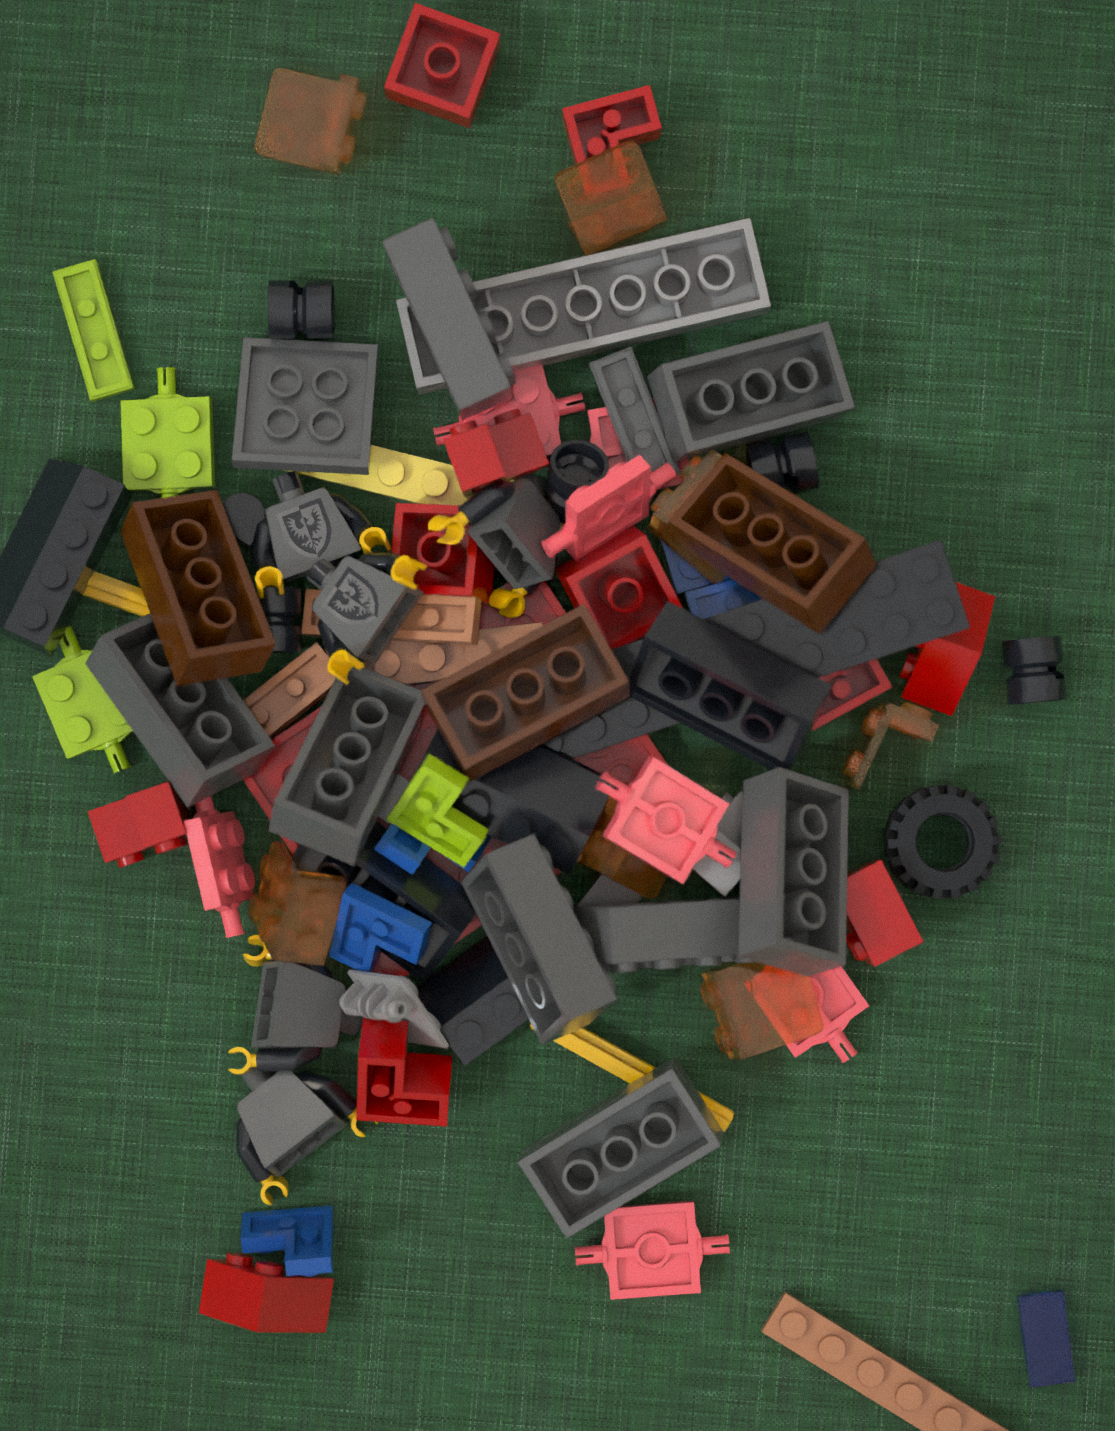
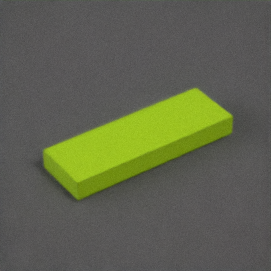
(93, 330)

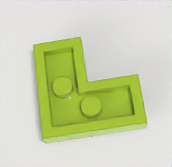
(428, 812)

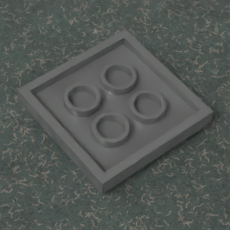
(305, 406)

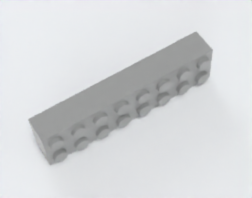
(612, 299)

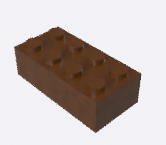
(773, 543)
(197, 587)
(526, 693)

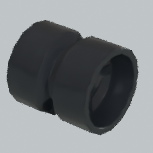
(301, 309)
(786, 464)
(571, 467)
(279, 613)
(1034, 670)

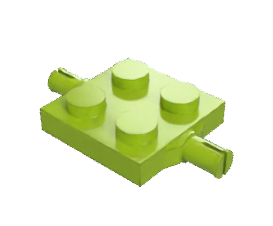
(168, 441)
(81, 708)

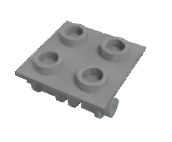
(393, 1000)

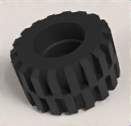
(981, 841)

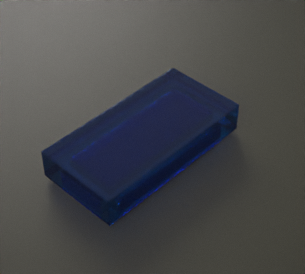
(1045, 1338)

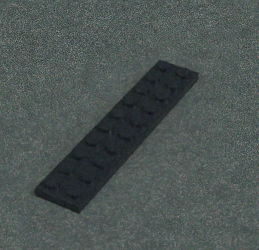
(895, 608)

